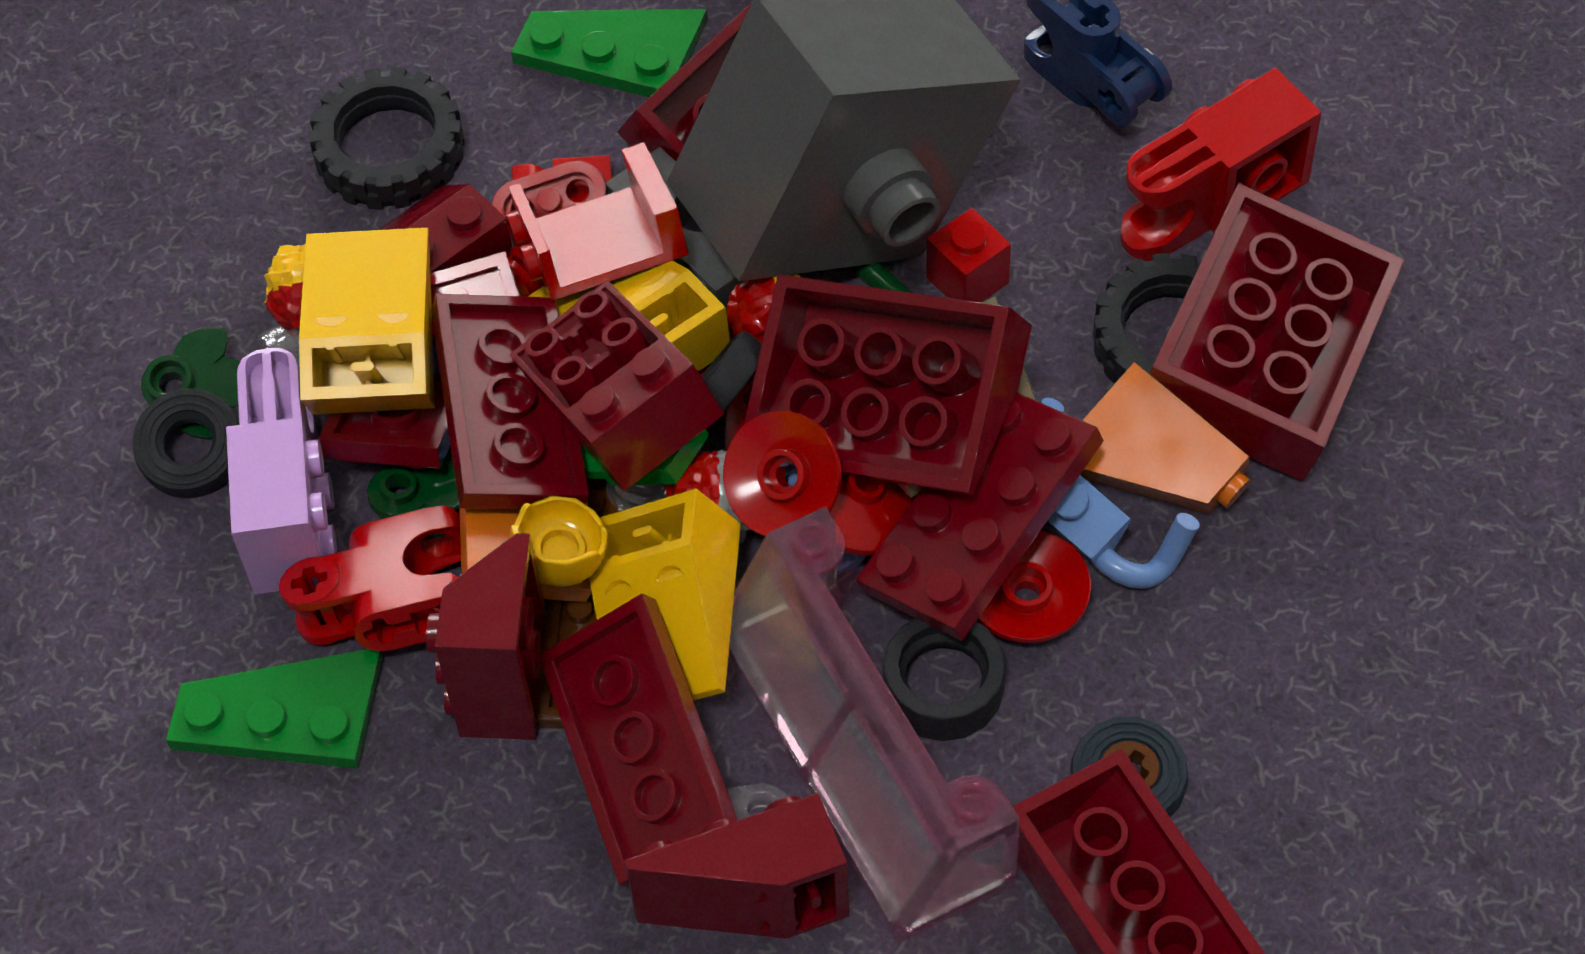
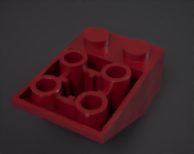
(617, 384)
(748, 875)

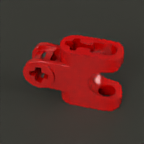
(379, 585)

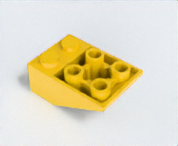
(675, 305)
(366, 322)
(686, 560)

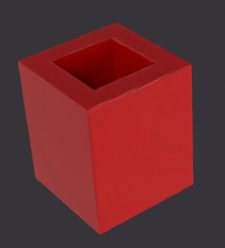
(968, 258)

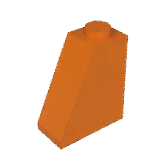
(1163, 447)

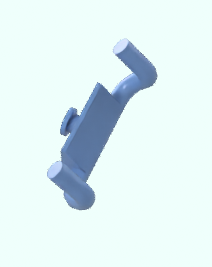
(1096, 526)

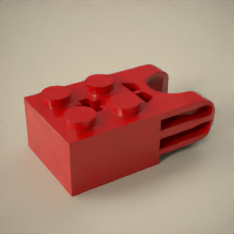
(1186, 177)

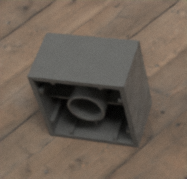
(839, 132)

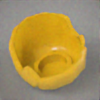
(565, 539)

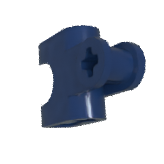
(1094, 58)

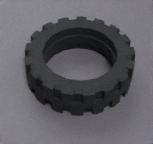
(392, 183)
(1125, 293)

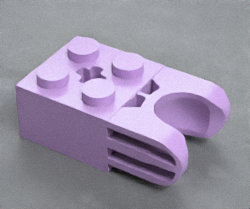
(276, 473)

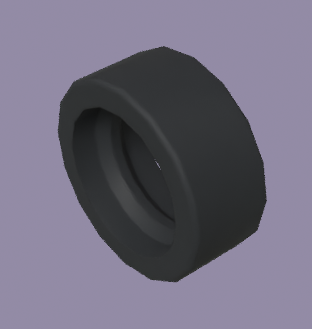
(953, 719)

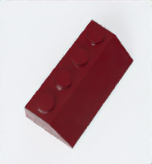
(1122, 869)

